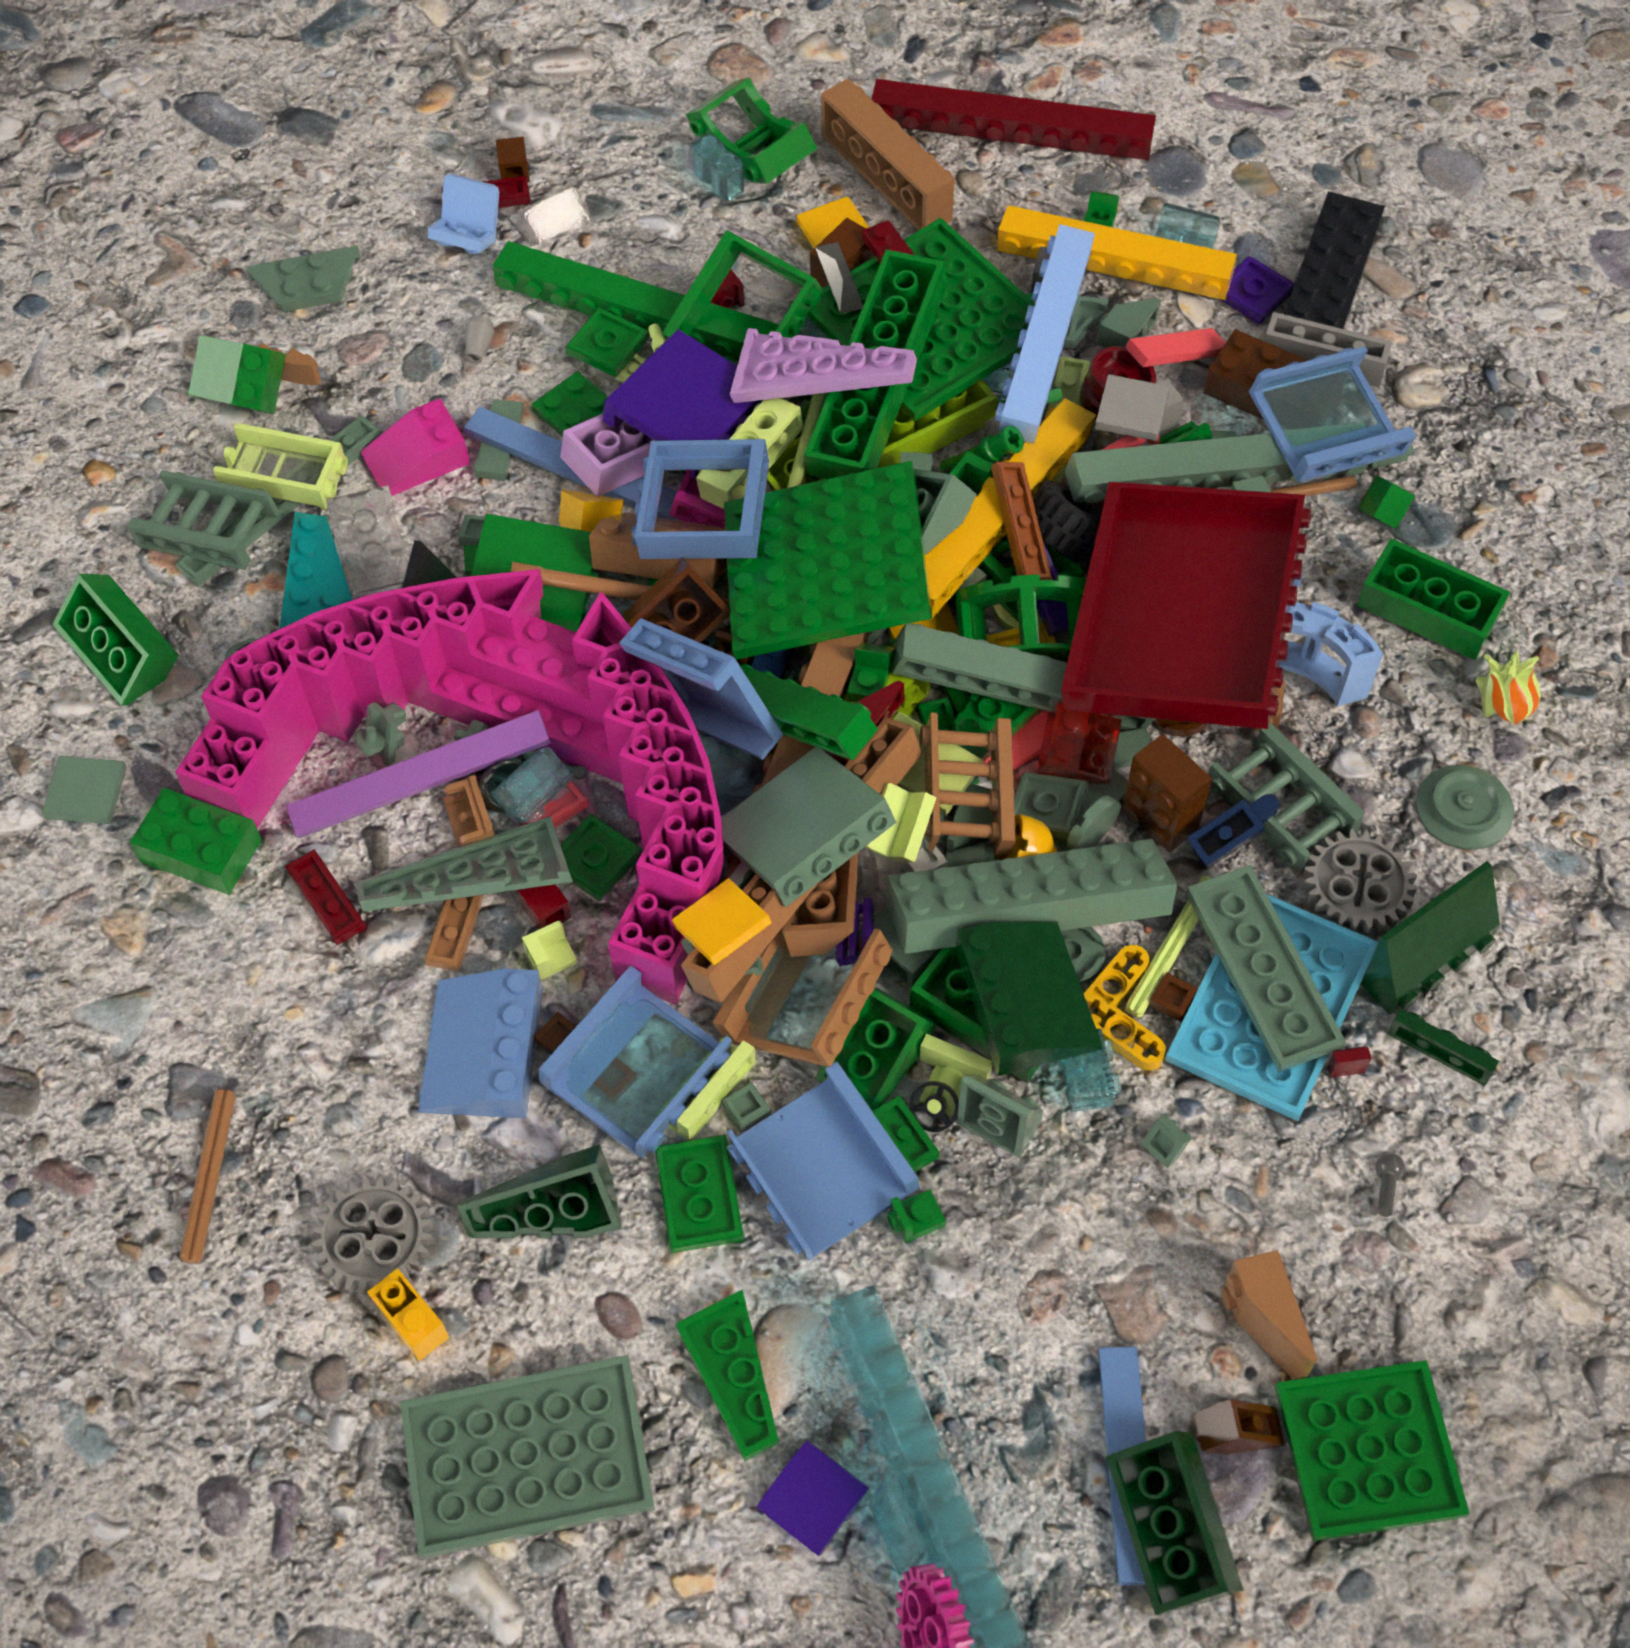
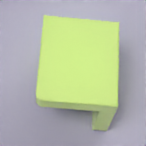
(549, 950)

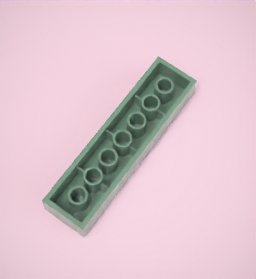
(1063, 887)

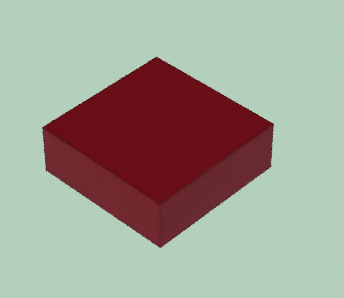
(1349, 1061)

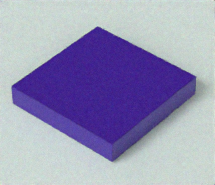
(1257, 290)

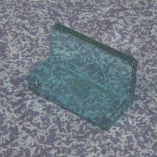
(1188, 226)

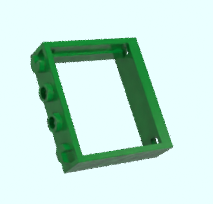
(716, 270)

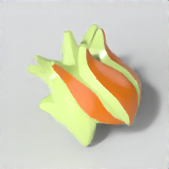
(1510, 689)

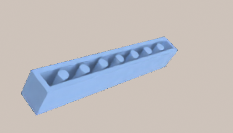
(1046, 332)

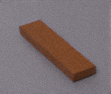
(1020, 519)

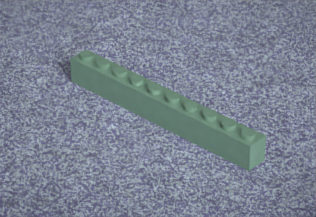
(1186, 464)

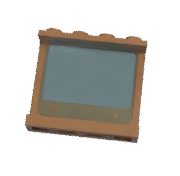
(802, 1002)

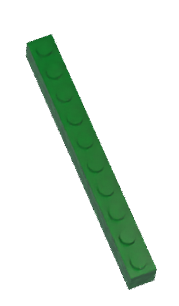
(643, 304)

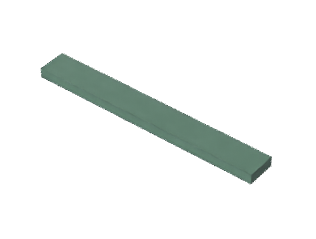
(353, 441)

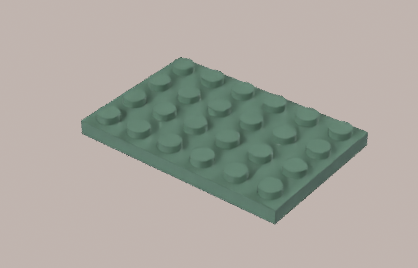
(525, 1456)

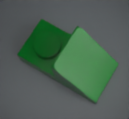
(871, 670)

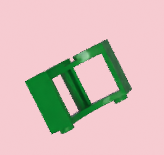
(789, 138)
(1025, 590)

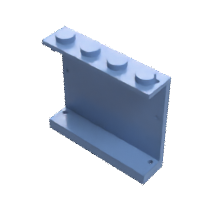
(823, 1164)

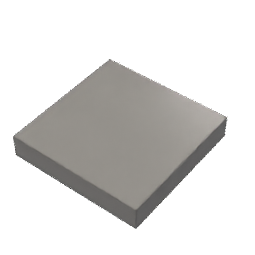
(1132, 407)

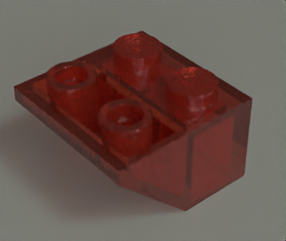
(1079, 745)

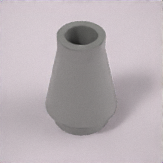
(478, 335)

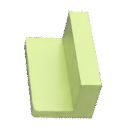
(912, 816)

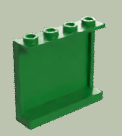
(543, 545)

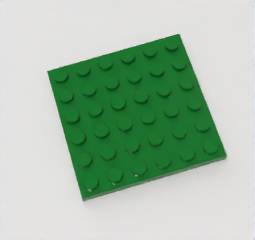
(971, 331)
(830, 562)

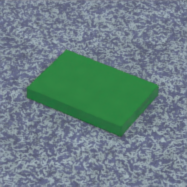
(698, 1194)

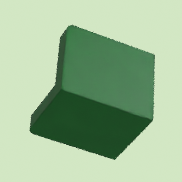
(1386, 501)

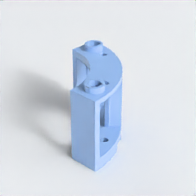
(1325, 626)

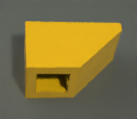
(408, 1314)

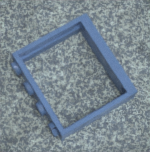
(701, 455)

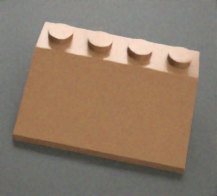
(614, 551)

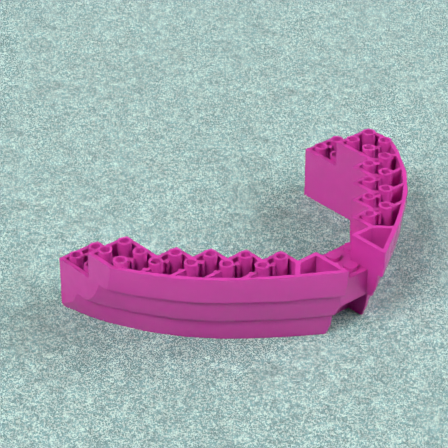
(487, 657)

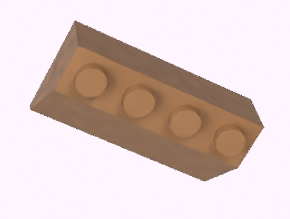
(825, 914)

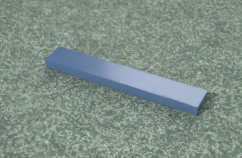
(1123, 1429)

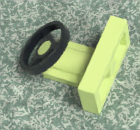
(943, 1087)

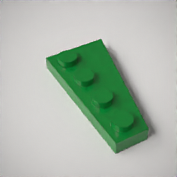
(982, 715)

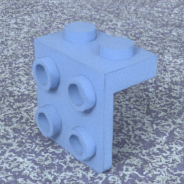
(467, 214)

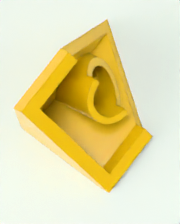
(585, 510)

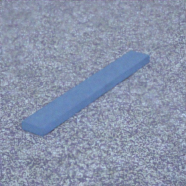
(546, 453)

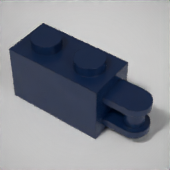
(1232, 830)

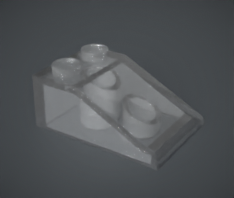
(368, 539)

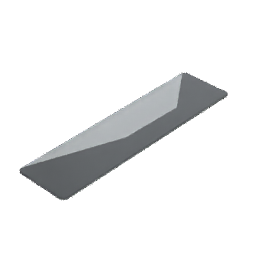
(839, 277)

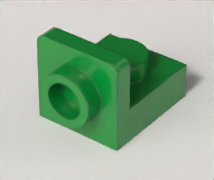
(915, 1216)

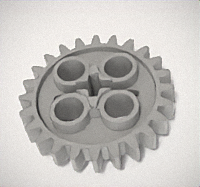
(1392, 887)
(379, 1204)

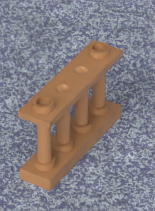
(997, 770)

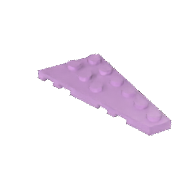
(813, 365)

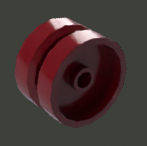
(1115, 362)

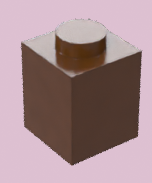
(512, 157)

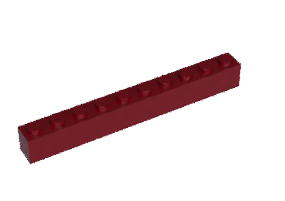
(1016, 119)

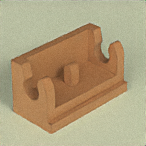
(467, 812)

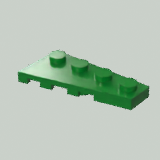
(729, 1365)

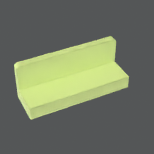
(720, 1085)

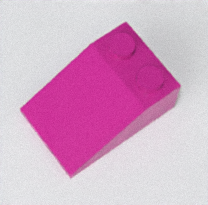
(416, 449)

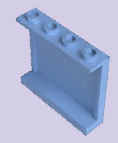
(709, 686)

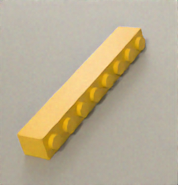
(1125, 253)

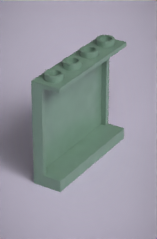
(805, 824)

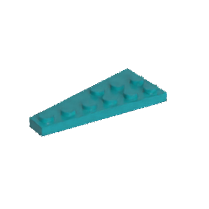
(313, 570)

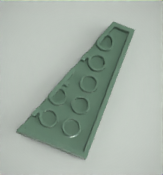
(500, 863)

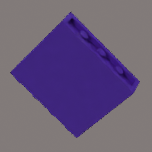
(680, 395)

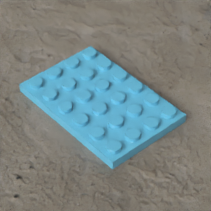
(1223, 1043)

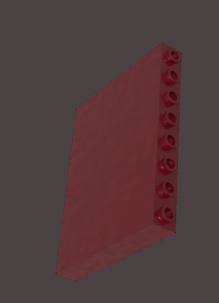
(1187, 605)

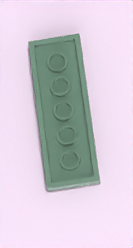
(1265, 968)

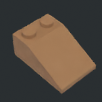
(1269, 1312)

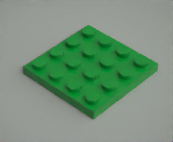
(1370, 1450)

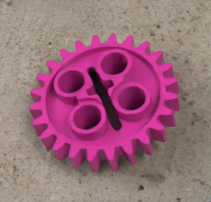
(931, 1610)

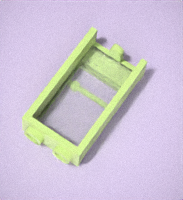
(284, 465)

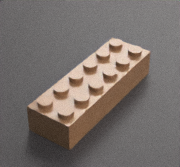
(886, 155)

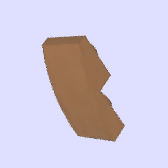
(298, 367)

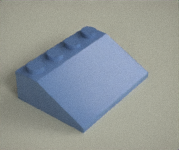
(482, 1044)

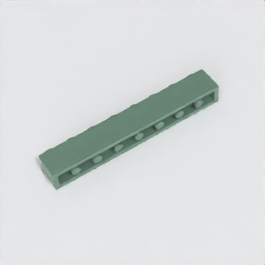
(985, 669)

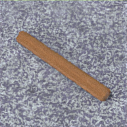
(207, 1177)

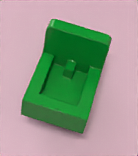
(1102, 208)

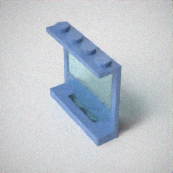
(1326, 415)
(633, 1064)

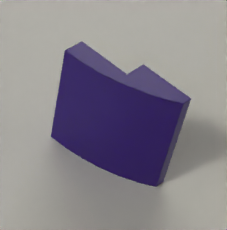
(813, 1497)

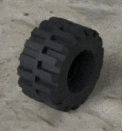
(1065, 524)

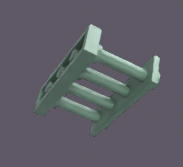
(204, 544)
(1296, 769)

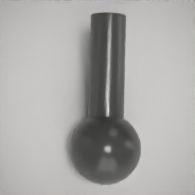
(1390, 1170)

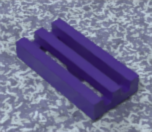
(867, 910)

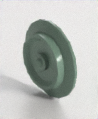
(1464, 807)

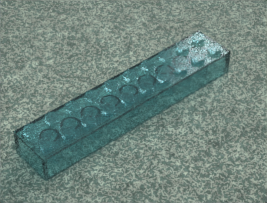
(922, 1466)

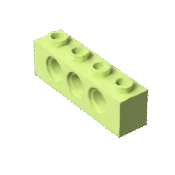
(771, 420)

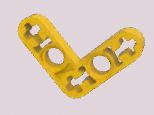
(1108, 1006)

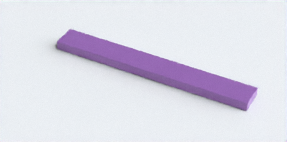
(418, 774)

